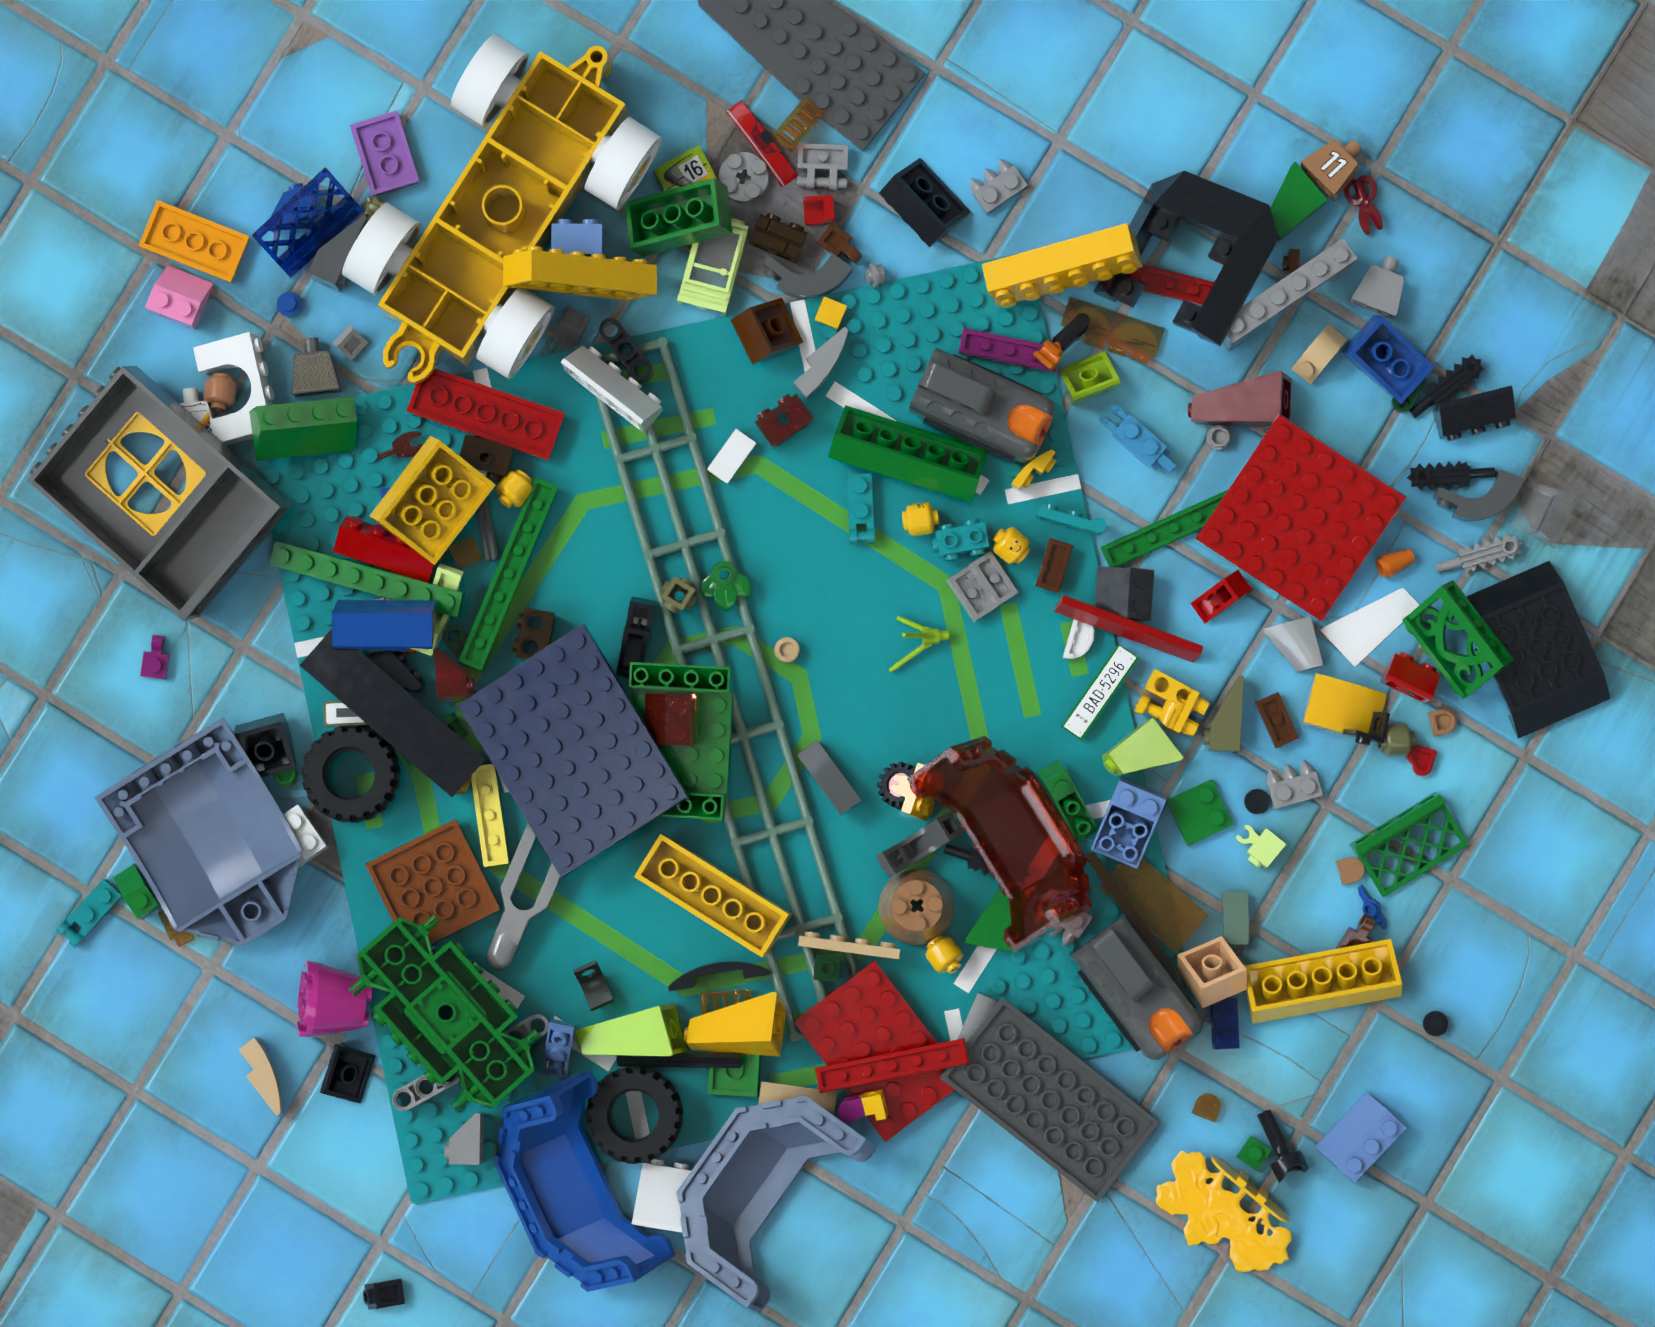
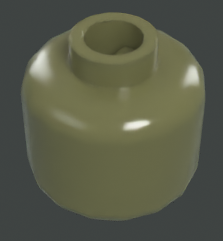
(1397, 740)

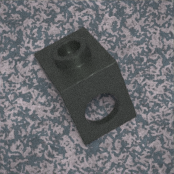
(594, 986)

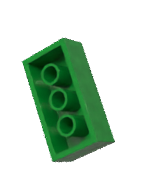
(678, 217)

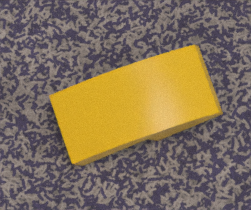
(1039, 465)

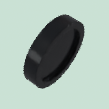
(1256, 801)

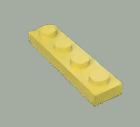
(489, 816)

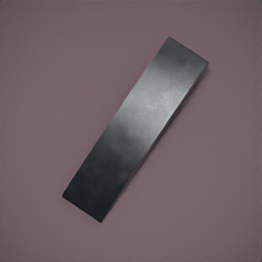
(394, 714)

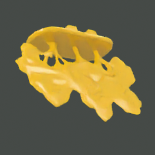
(1218, 1213)

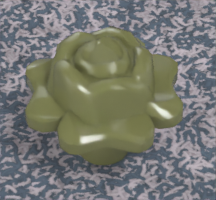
(371, 205)

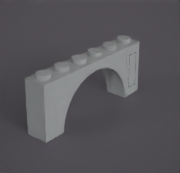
(1314, 273)

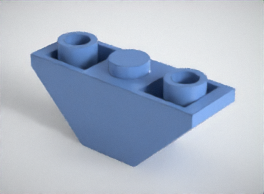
(559, 1048)

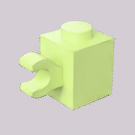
(1263, 848)

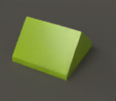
(1089, 377)

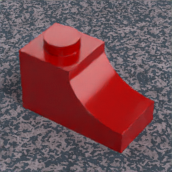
(1221, 596)

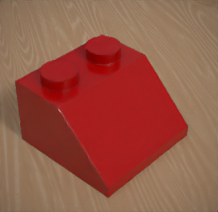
(1411, 677)

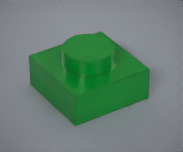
(1253, 1153)

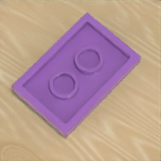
(384, 153)

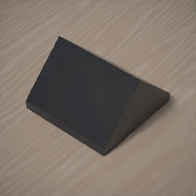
(347, 1073)

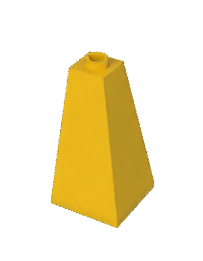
(742, 1028)

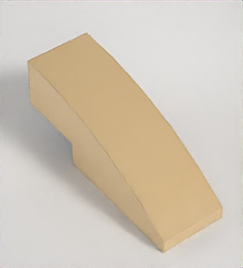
(263, 1075)
(774, 1091)

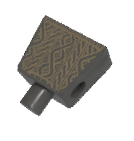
(314, 371)

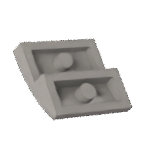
(982, 586)

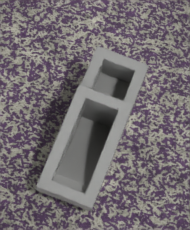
(822, 364)

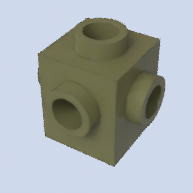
(669, 590)

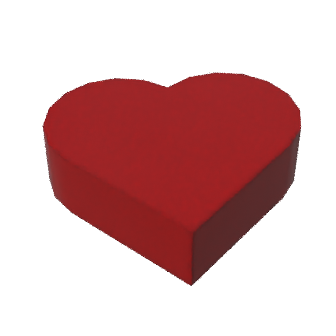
(1421, 759)

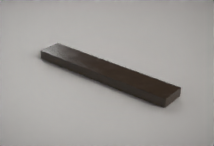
(1127, 909)

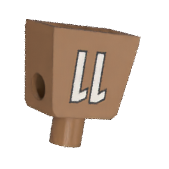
(1332, 167)

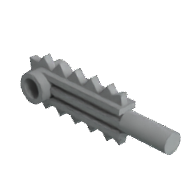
(1480, 555)

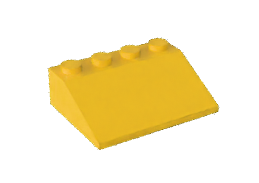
(432, 500)

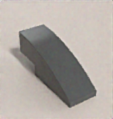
(829, 778)

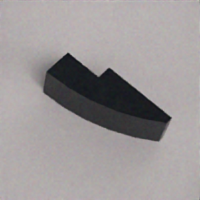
(636, 634)

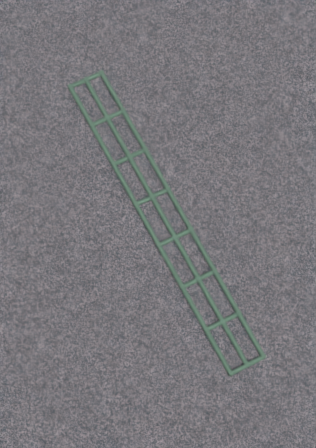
(714, 639)

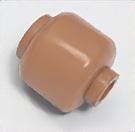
(220, 391)

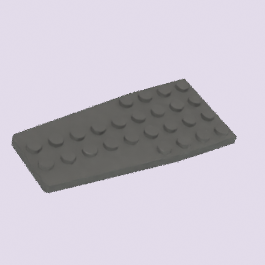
(822, 58)

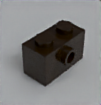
(487, 456)

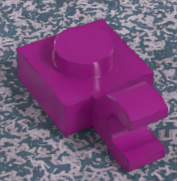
(155, 662)

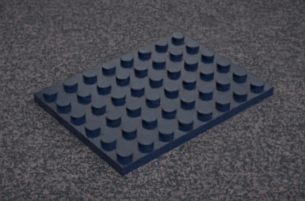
(573, 750)

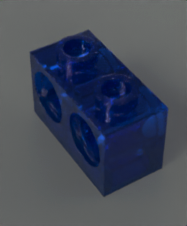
(1225, 1024)

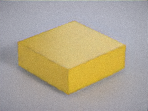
(830, 313)

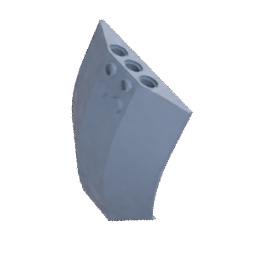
(208, 837)

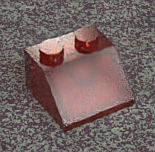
(451, 680)
(671, 718)

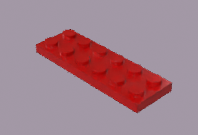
(487, 413)

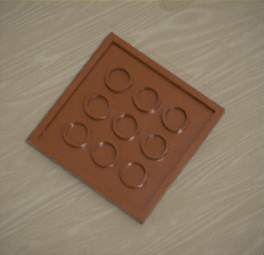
(434, 878)

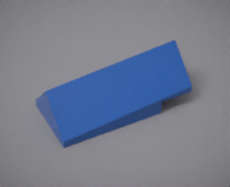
(383, 624)

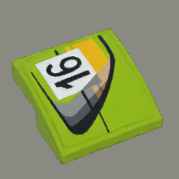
(684, 170)

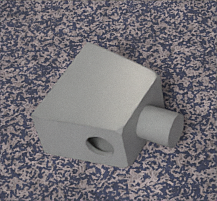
(1380, 289)

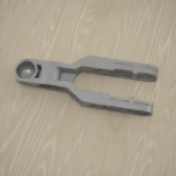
(515, 921)

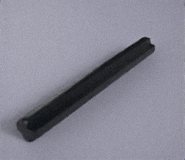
(682, 1060)

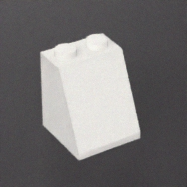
(657, 1195)

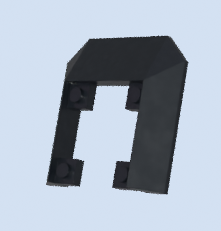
(1243, 246)

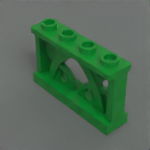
(1434, 639)

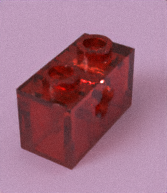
(778, 433)

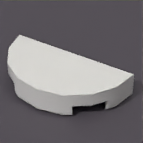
(1079, 640)

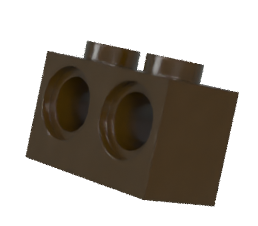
(541, 636)

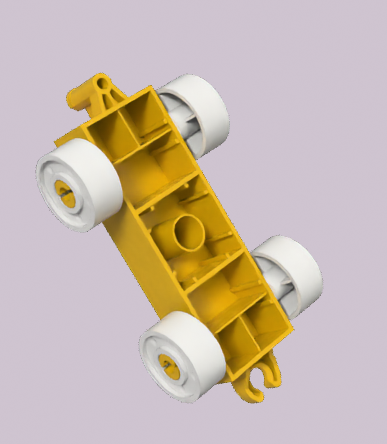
(520, 180)

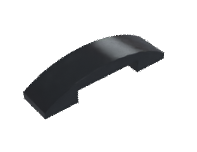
(686, 981)

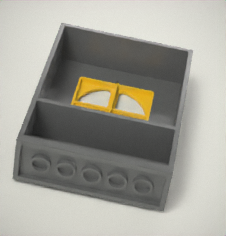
(206, 531)

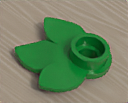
(725, 589)

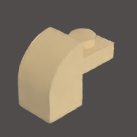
(1319, 354)

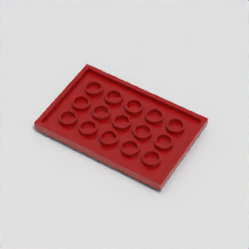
(869, 1020)

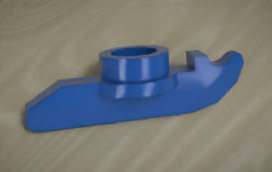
(1372, 907)

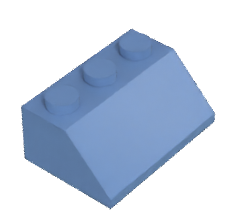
(1360, 1137)

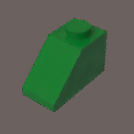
(136, 892)

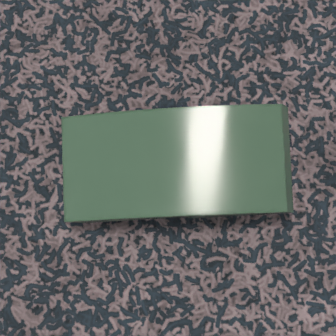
(1235, 918)

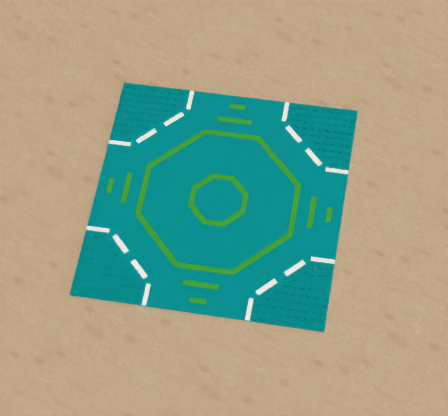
(808, 584)

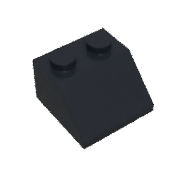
(1125, 591)
(267, 744)

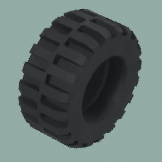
(316, 774)
(669, 1120)

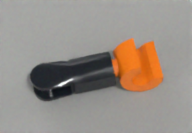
(1053, 350)

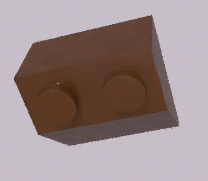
(766, 330)

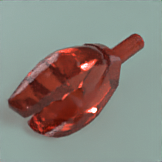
(402, 446)

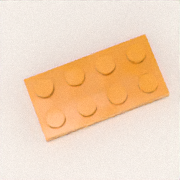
(194, 241)

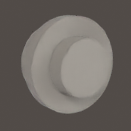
(875, 275)
(1218, 437)

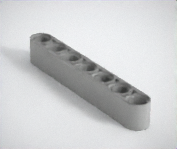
(419, 1097)

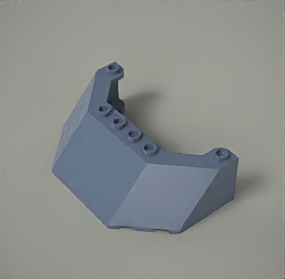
(744, 1180)

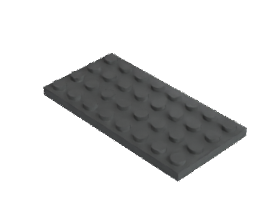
(1050, 1100)

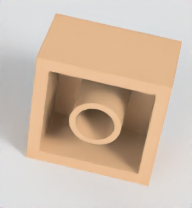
(1212, 972)

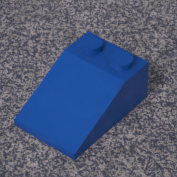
(1387, 358)

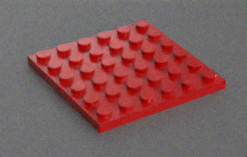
(1300, 517)

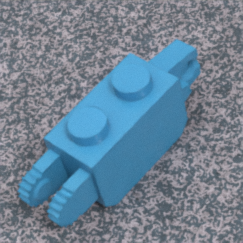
(1139, 440)

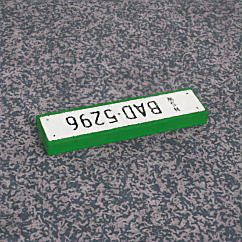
(1099, 692)

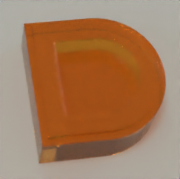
(1207, 1107)

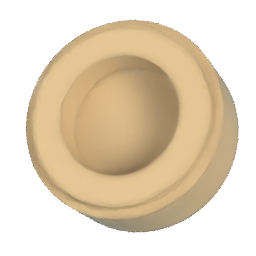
(786, 650)

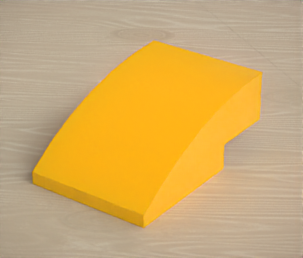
(1342, 705)

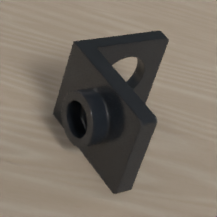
(1373, 735)

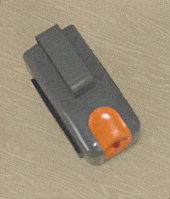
(982, 408)
(1136, 990)

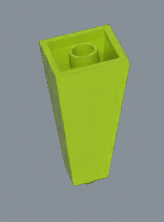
(642, 1033)

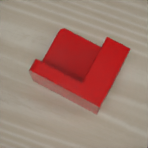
(818, 210)

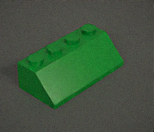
(304, 428)

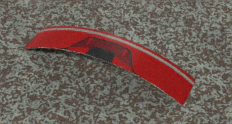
(762, 143)

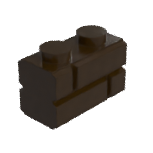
(778, 238)

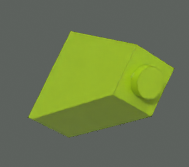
(1141, 750)

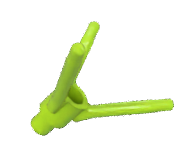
(928, 635)

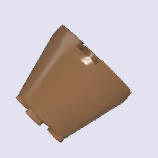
(896, 911)

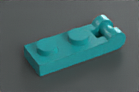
(860, 507)
(1072, 519)
(90, 912)

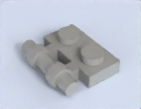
(822, 157)

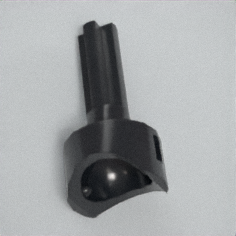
(1286, 1160)

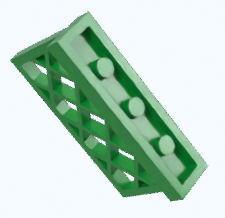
(1400, 824)

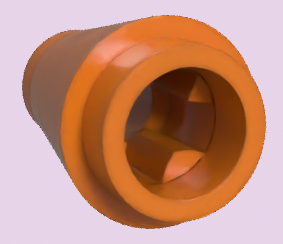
(1394, 562)

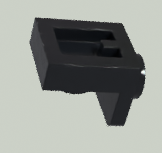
(384, 1294)

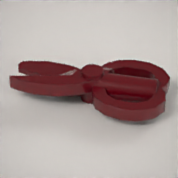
(1366, 208)

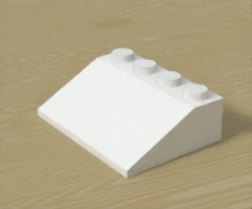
(612, 388)

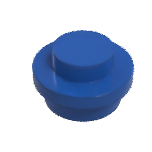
(289, 304)

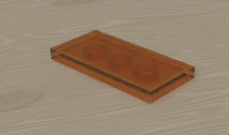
(1158, 903)

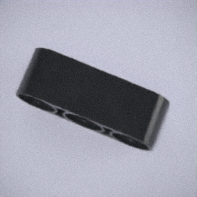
(631, 361)

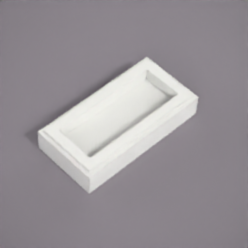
(731, 456)

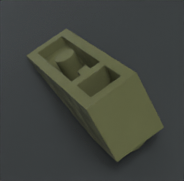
(1225, 727)

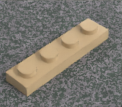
(838, 943)

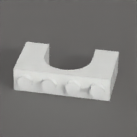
(237, 352)

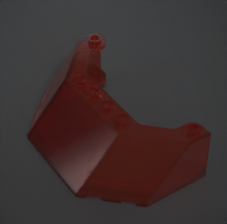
(1015, 834)

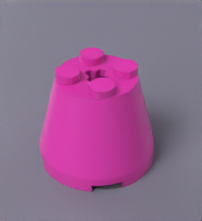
(327, 1003)

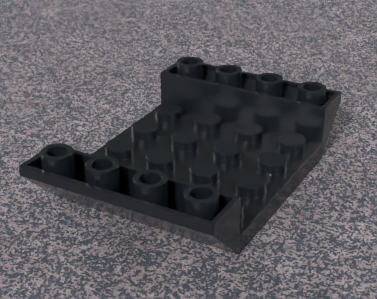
(1552, 655)

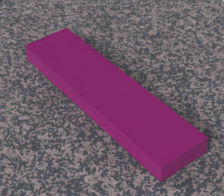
(1001, 349)

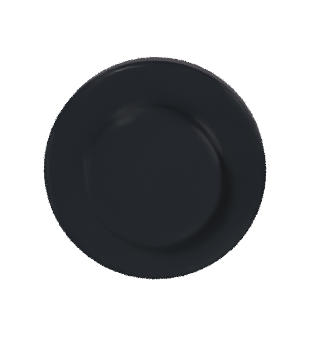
(1435, 1023)

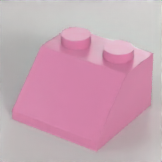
(179, 297)

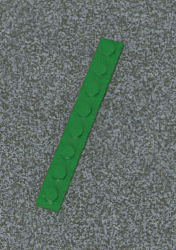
(508, 574)
(364, 577)

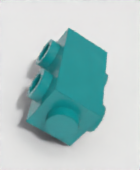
(953, 541)

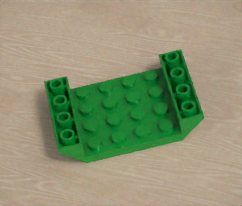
(702, 766)

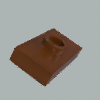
(1054, 565)

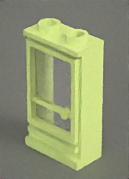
(713, 270)

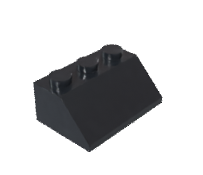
(924, 202)
(1475, 413)

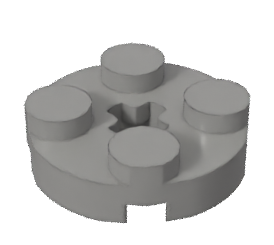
(755, 169)

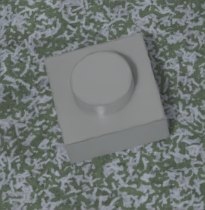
(350, 342)

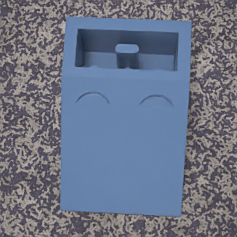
(583, 237)
(1129, 822)

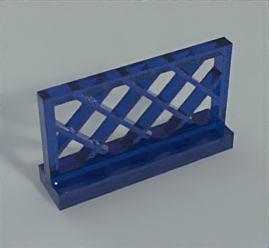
(317, 233)

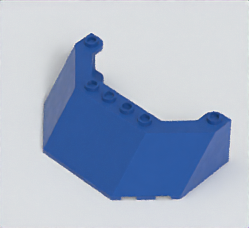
(564, 1192)

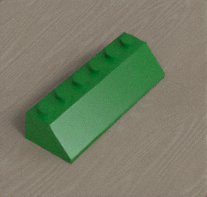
(907, 453)

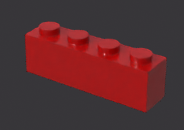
(380, 548)

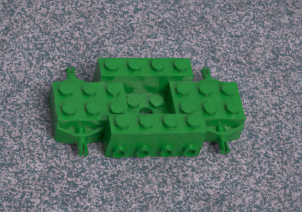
(467, 1043)

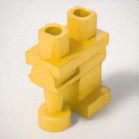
(1177, 706)

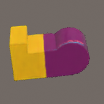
(863, 1105)

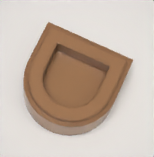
(1441, 722)
(1350, 870)

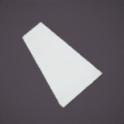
(1367, 627)

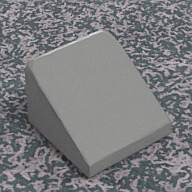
(572, 326)

